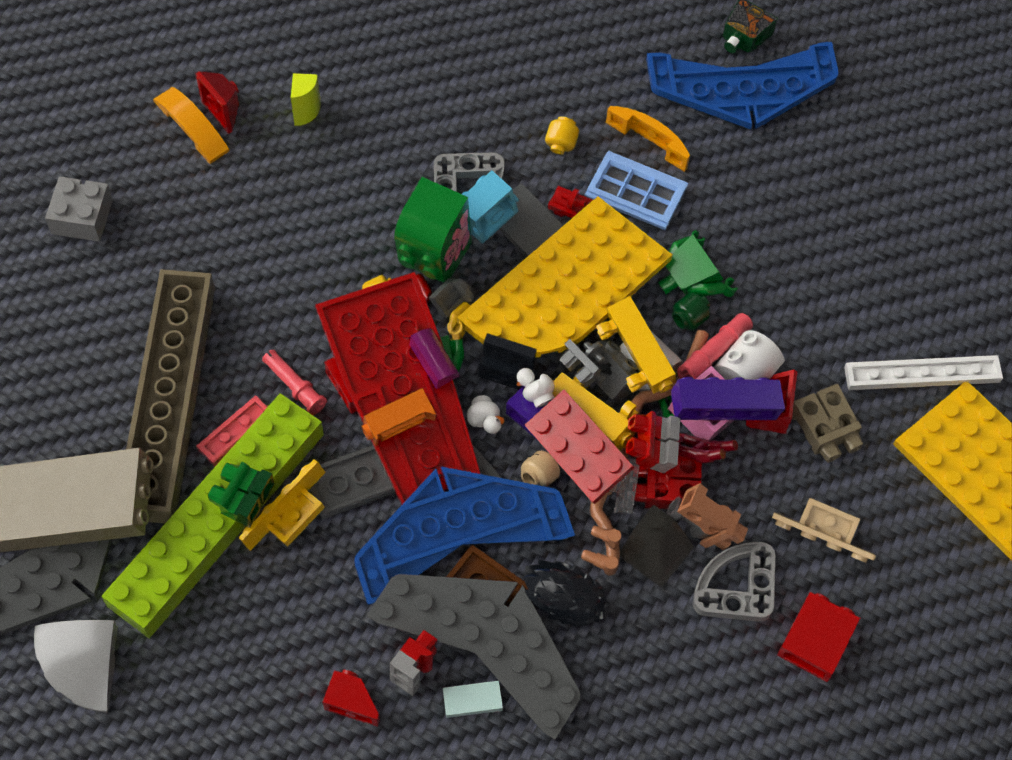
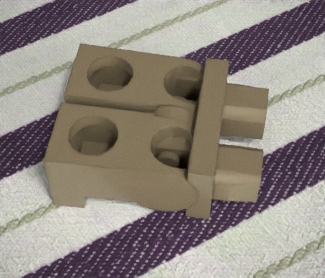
(828, 422)

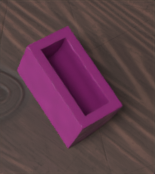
(433, 357)

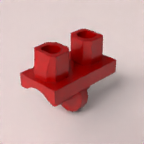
(567, 202)

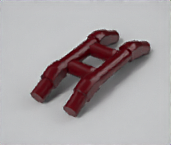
(704, 450)

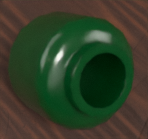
(691, 311)

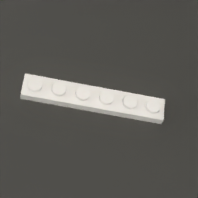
(923, 372)

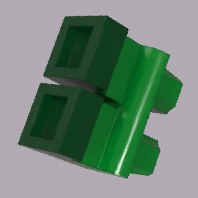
(244, 494)

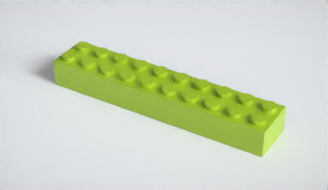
(197, 530)

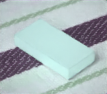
(472, 699)

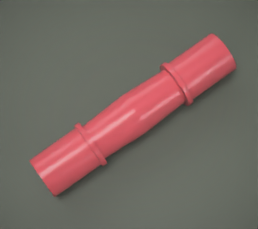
(715, 347)

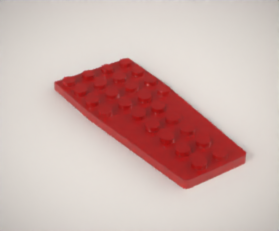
(372, 351)

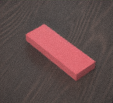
(224, 437)

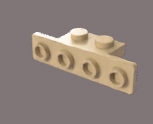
(828, 524)

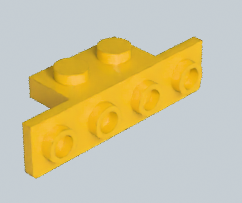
(289, 511)

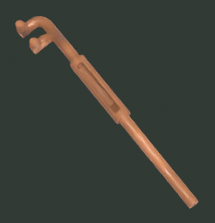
(605, 530)

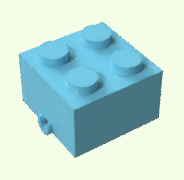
(490, 205)

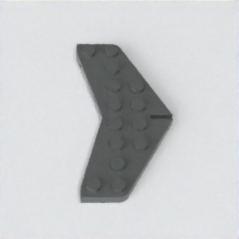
(45, 579)
(505, 638)

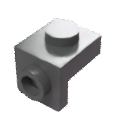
(451, 295)

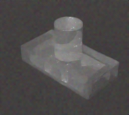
(626, 490)

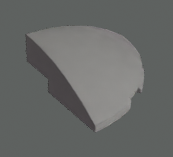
(79, 659)

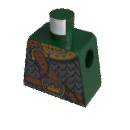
(748, 27)

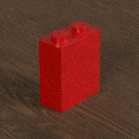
(819, 636)

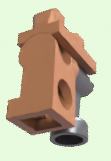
(708, 520)

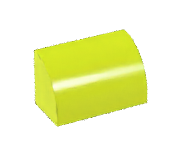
(305, 98)

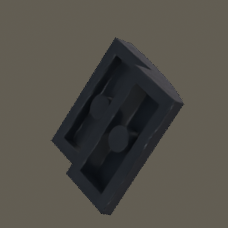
(504, 359)

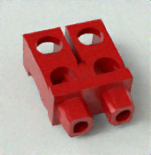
(665, 487)

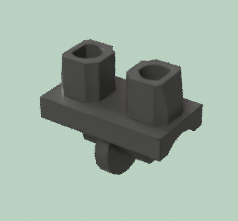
(589, 371)

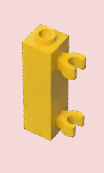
(641, 345)
(610, 422)

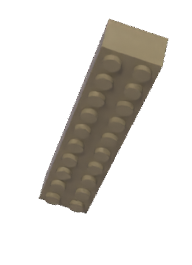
(171, 382)

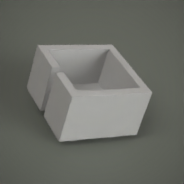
(79, 209)

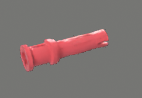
(301, 389)

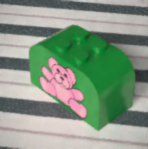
(433, 230)

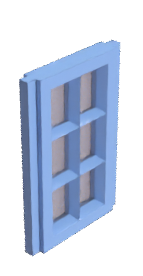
(637, 190)

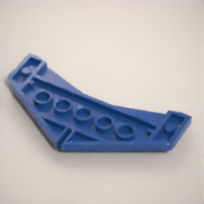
(736, 91)
(470, 512)

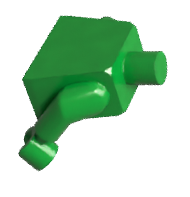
(694, 270)

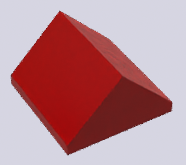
(788, 387)

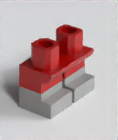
(656, 441)
(411, 660)

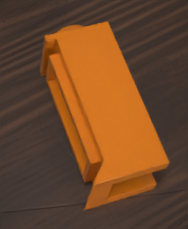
(398, 416)

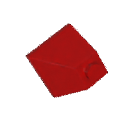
(219, 97)

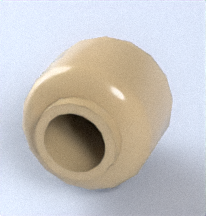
(540, 469)

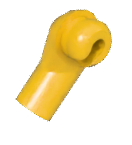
(454, 326)

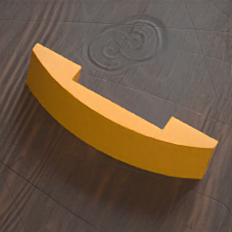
(625, 119)
(193, 123)

